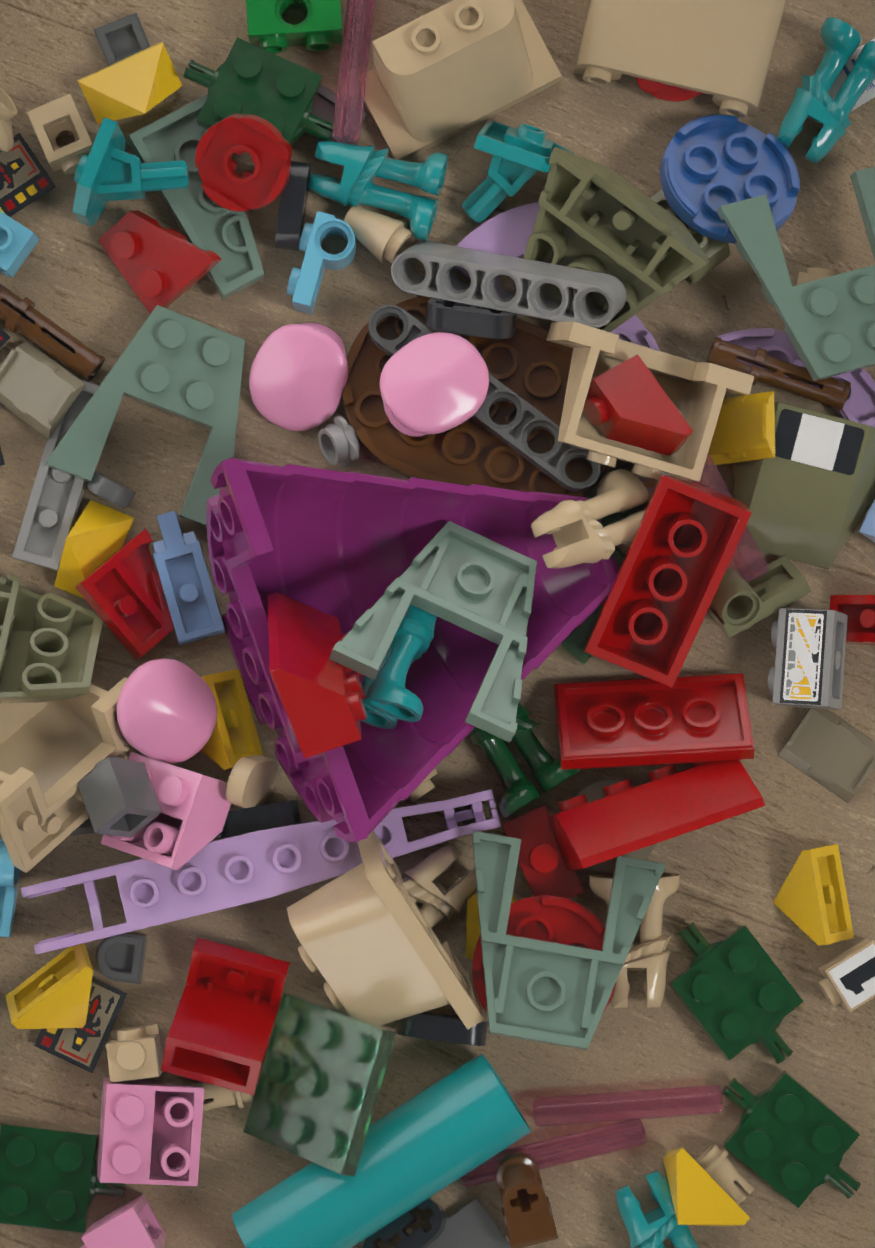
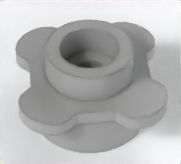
(339, 442)

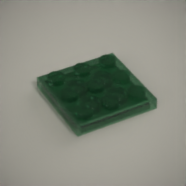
(319, 1084)

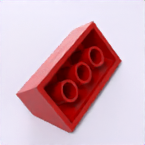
(668, 579)
(316, 692)
(652, 811)

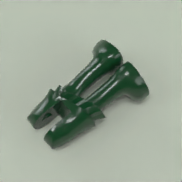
(517, 787)

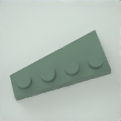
(197, 215)

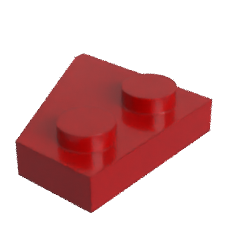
(155, 259)
(130, 596)

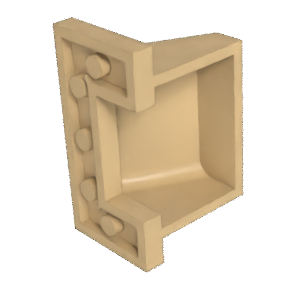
(454, 72)
(692, 386)
(43, 759)
(378, 946)

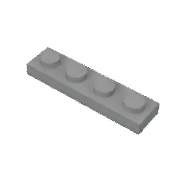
(52, 500)

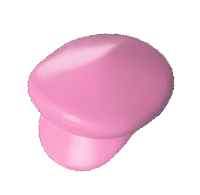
(299, 376)
(433, 384)
(166, 711)

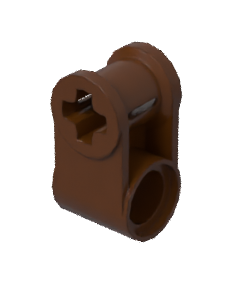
(524, 1202)

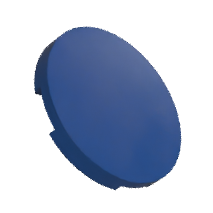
(722, 163)

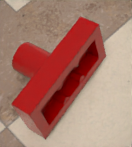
(541, 856)

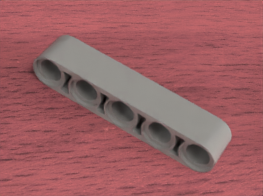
(486, 287)

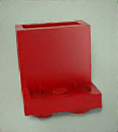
(225, 1016)

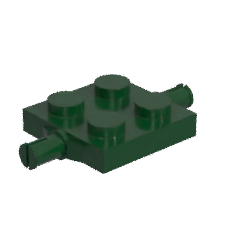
(261, 86)
(735, 992)
(791, 1138)
(49, 1178)

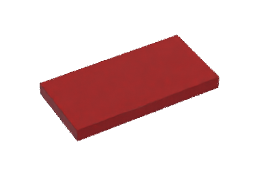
(653, 723)

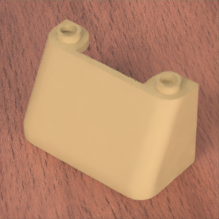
(686, 44)

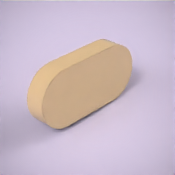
(251, 781)

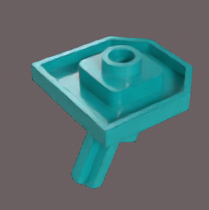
(514, 161)
(116, 175)

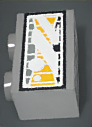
(808, 658)

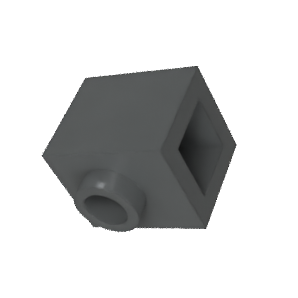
(119, 797)

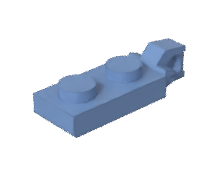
(186, 582)

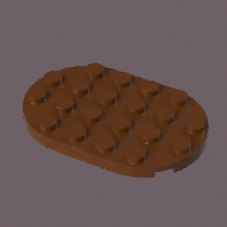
(468, 452)

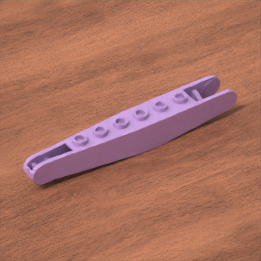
(249, 869)

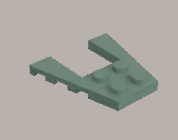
(825, 318)
(177, 369)
(473, 587)
(545, 987)

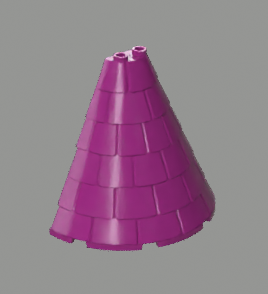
(338, 548)

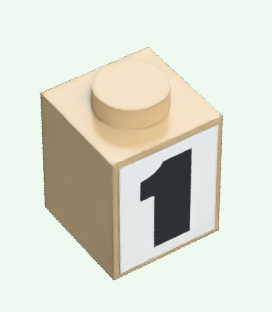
(850, 976)

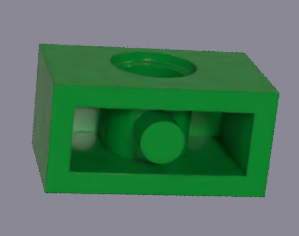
(317, 32)

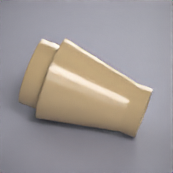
(379, 233)

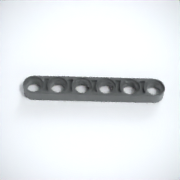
(512, 434)

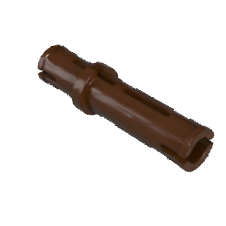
(83, 361)
(830, 391)

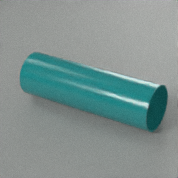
(402, 1164)

